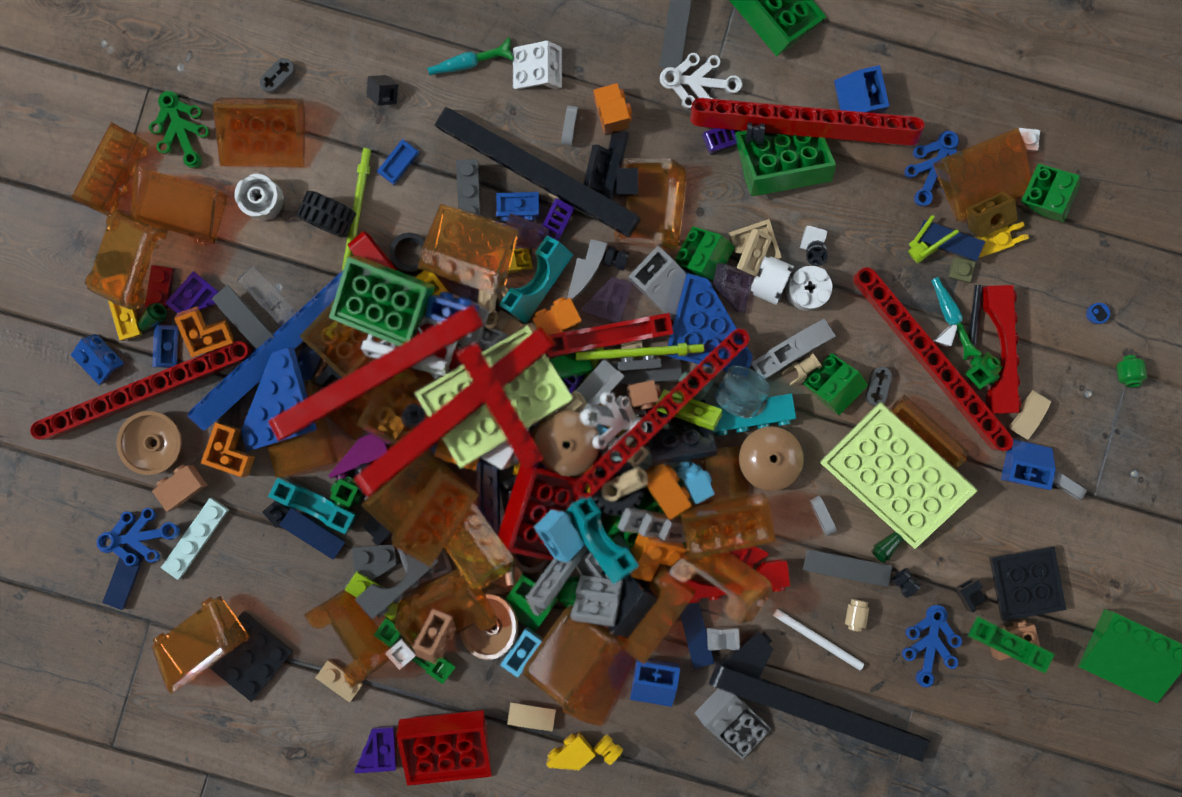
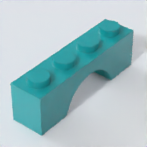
(551, 261)
(777, 409)
(319, 506)
(614, 560)

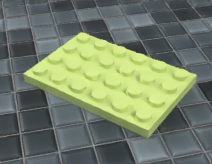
(532, 394)
(898, 475)

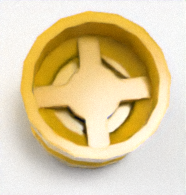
(608, 749)

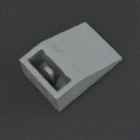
(660, 281)
(733, 722)

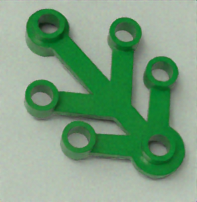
(178, 126)

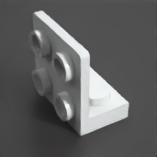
(537, 65)

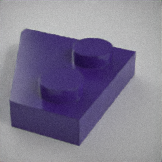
(192, 293)
(379, 751)

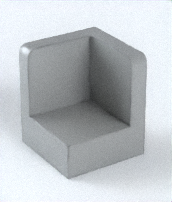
(723, 638)

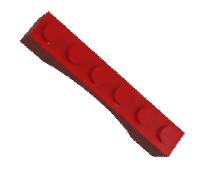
(999, 306)
(611, 334)
(499, 405)
(774, 570)

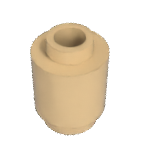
(857, 615)

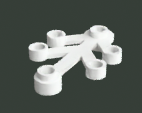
(696, 80)
(592, 417)

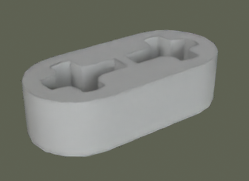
(569, 125)
(1068, 486)
(822, 515)

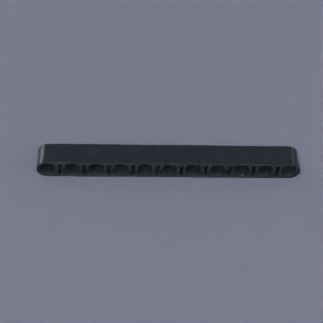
(538, 172)
(819, 712)

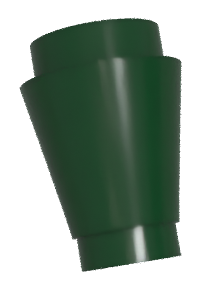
(153, 315)
(886, 547)

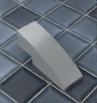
(586, 269)

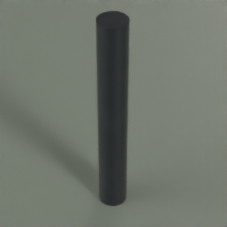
(975, 315)

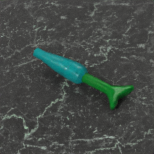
(470, 59)
(954, 317)

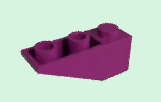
(363, 451)

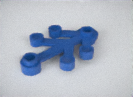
(944, 150)
(134, 537)
(931, 643)

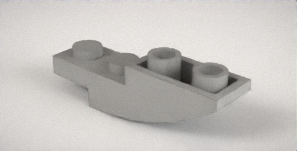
(793, 349)

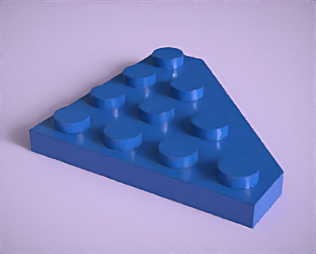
(704, 321)
(277, 392)

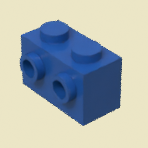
(444, 306)

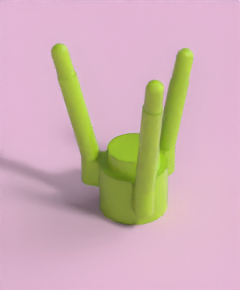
(920, 251)

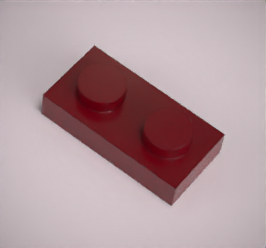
(159, 285)

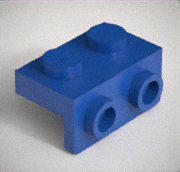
(520, 204)
(96, 358)

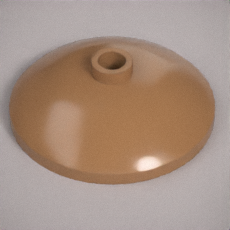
(566, 427)
(136, 439)
(756, 453)
(493, 642)

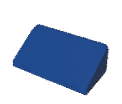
(165, 346)

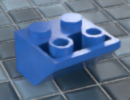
(862, 91)
(1029, 465)
(655, 682)

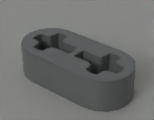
(274, 72)
(873, 385)

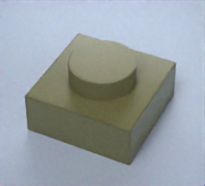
(961, 269)

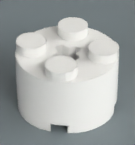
(254, 186)
(817, 279)
(772, 280)

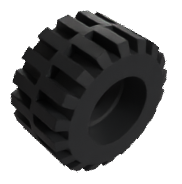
(326, 214)
(617, 507)

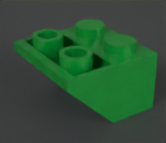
(1051, 192)
(703, 252)
(835, 384)
(521, 607)

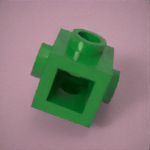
(984, 370)
(339, 492)

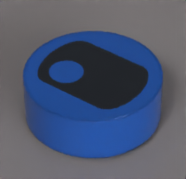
(1098, 313)

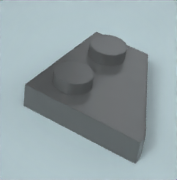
(374, 559)

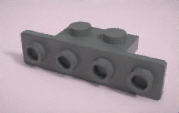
(648, 369)

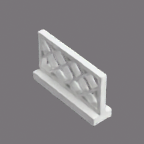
(432, 364)

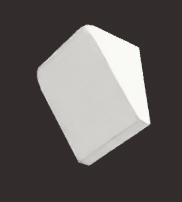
(812, 234)
(946, 337)

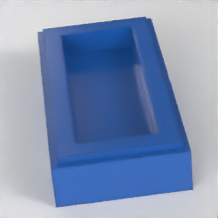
(398, 162)

